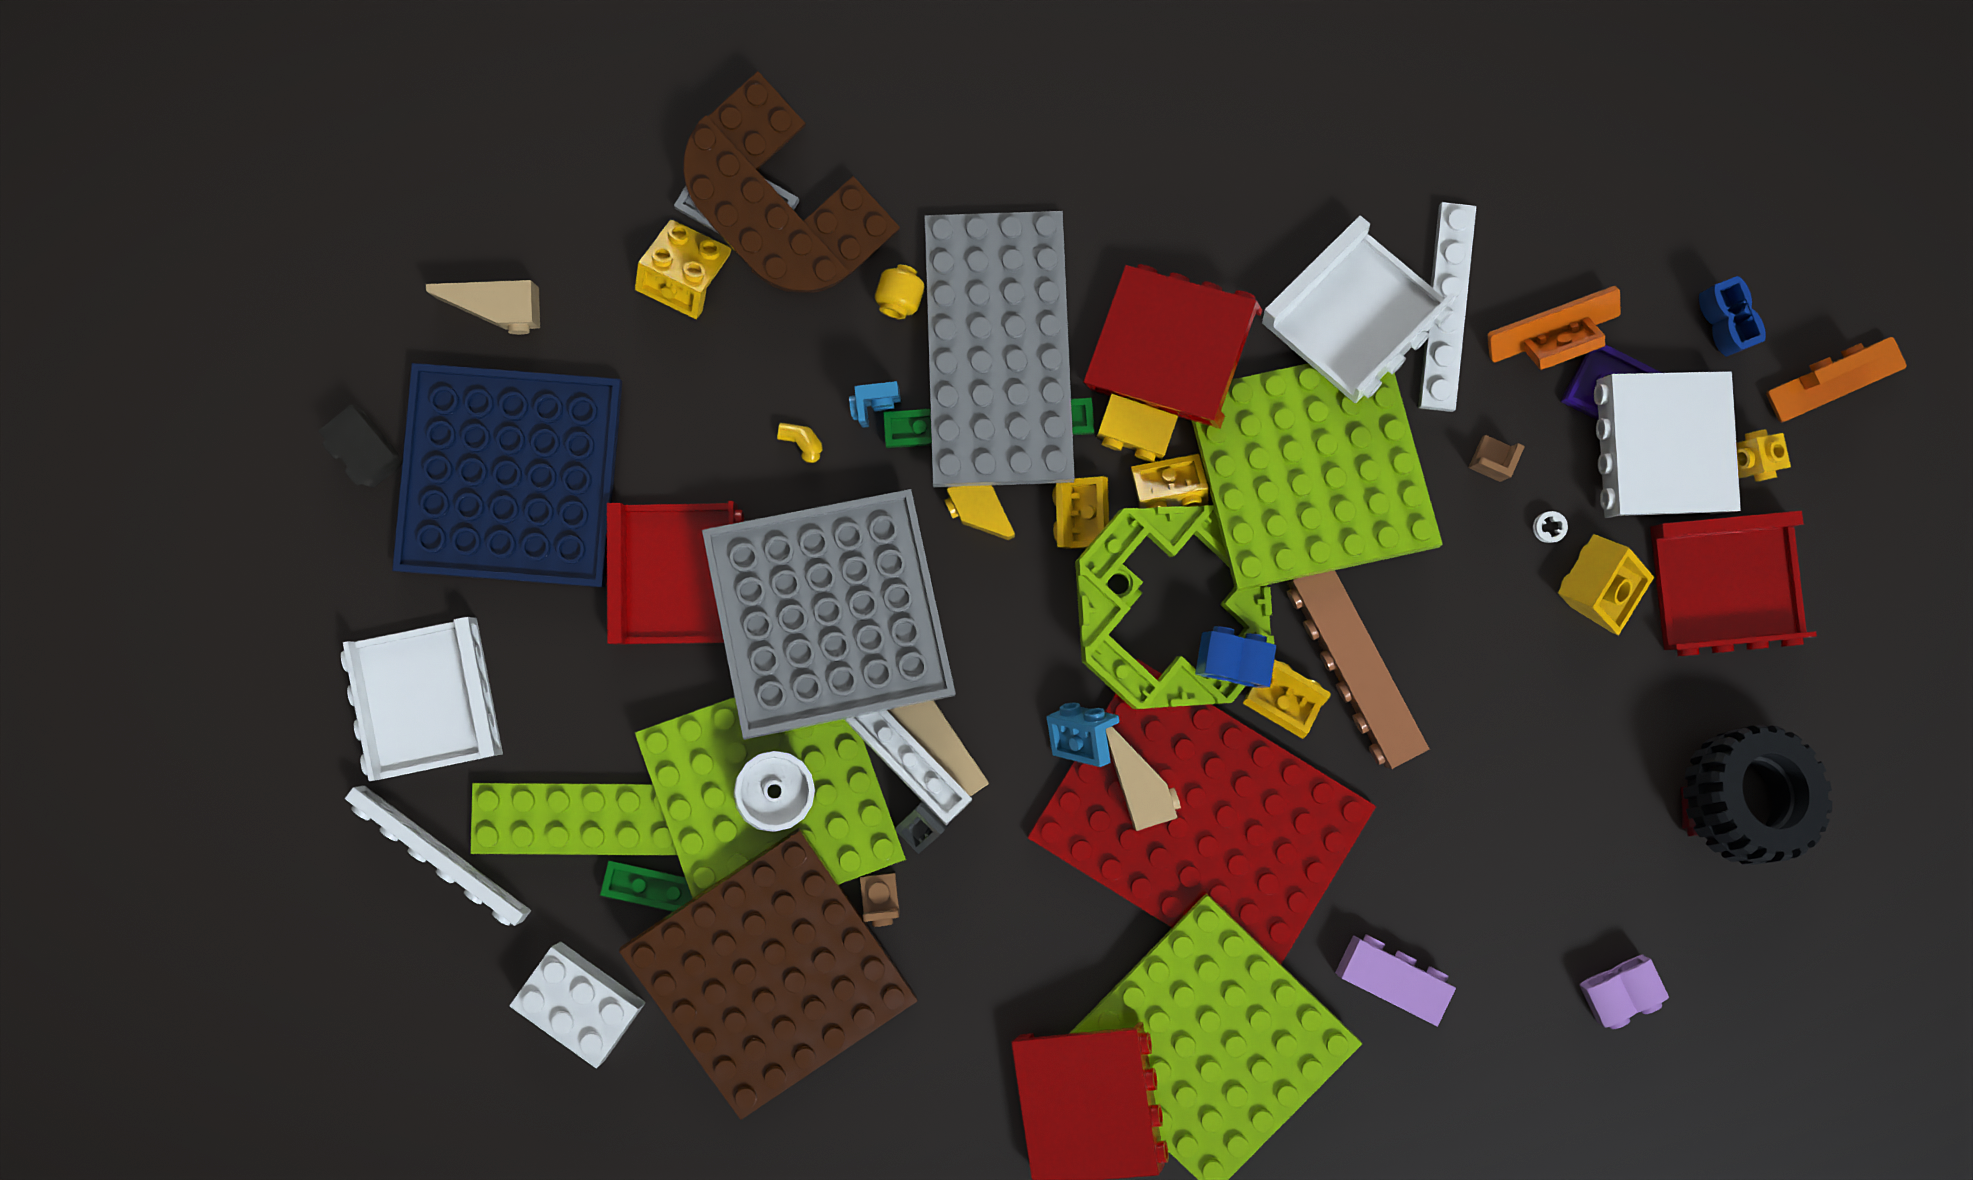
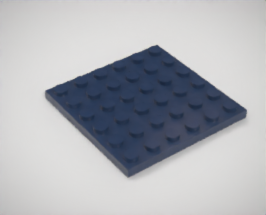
(507, 475)

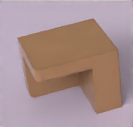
(1496, 458)

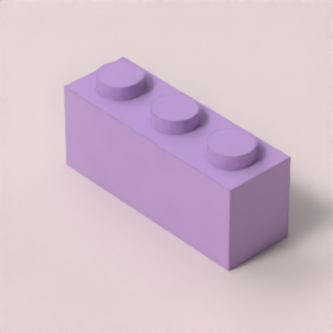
(1396, 979)

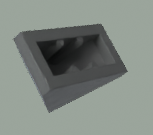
(921, 827)

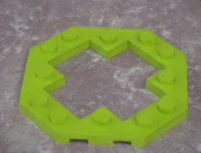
(1102, 609)

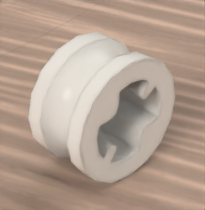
(1553, 517)

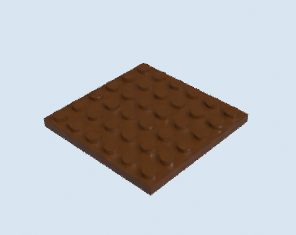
(768, 973)

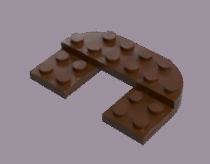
(754, 218)

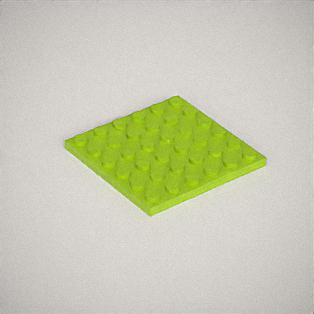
(1313, 478)
(694, 778)
(1229, 1039)

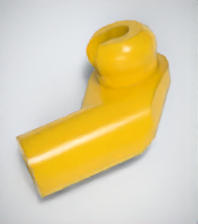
(805, 439)

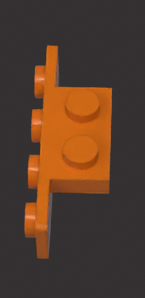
(1558, 332)
(1835, 379)

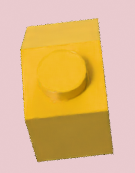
(979, 509)

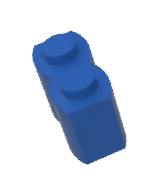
(1731, 314)
(1235, 658)

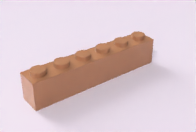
(1358, 668)

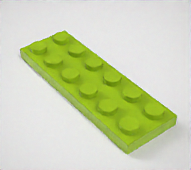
(568, 819)

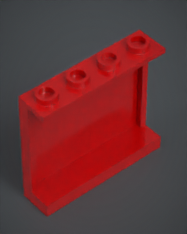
(1172, 343)
(661, 573)
(1729, 583)
(1090, 1105)

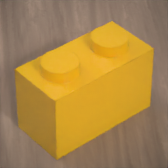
(1136, 428)

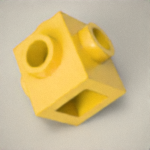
(1762, 455)

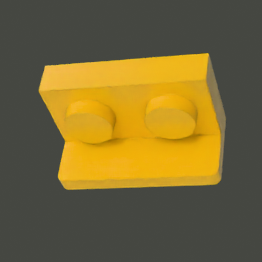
(1171, 483)

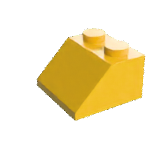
(1606, 583)

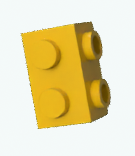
(1080, 511)
(1289, 700)

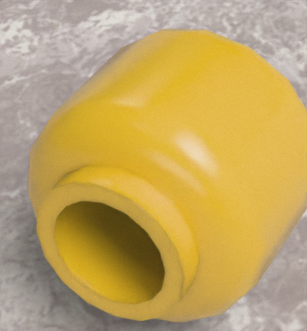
(899, 292)

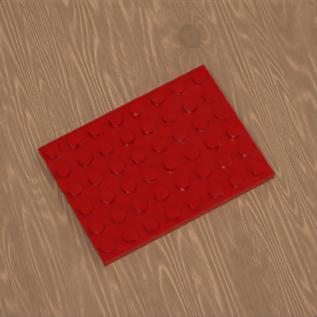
(1249, 831)

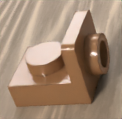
(880, 898)

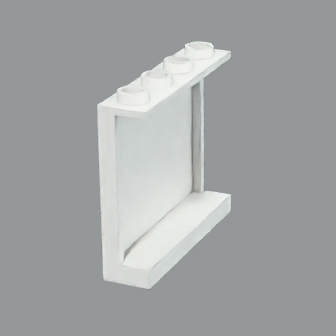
(1356, 312)
(1667, 443)
(421, 699)

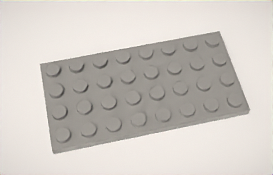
(998, 349)

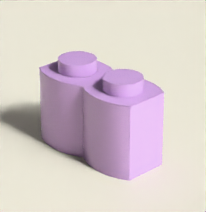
(1624, 992)

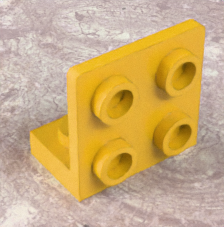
(680, 268)

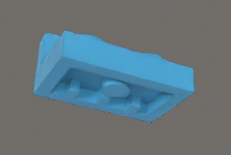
(879, 396)
(1081, 733)

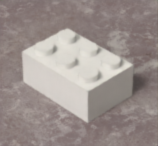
(577, 1004)

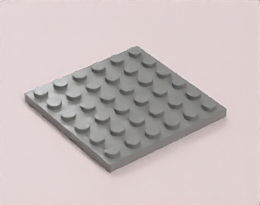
(827, 614)

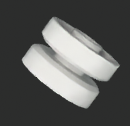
(769, 770)

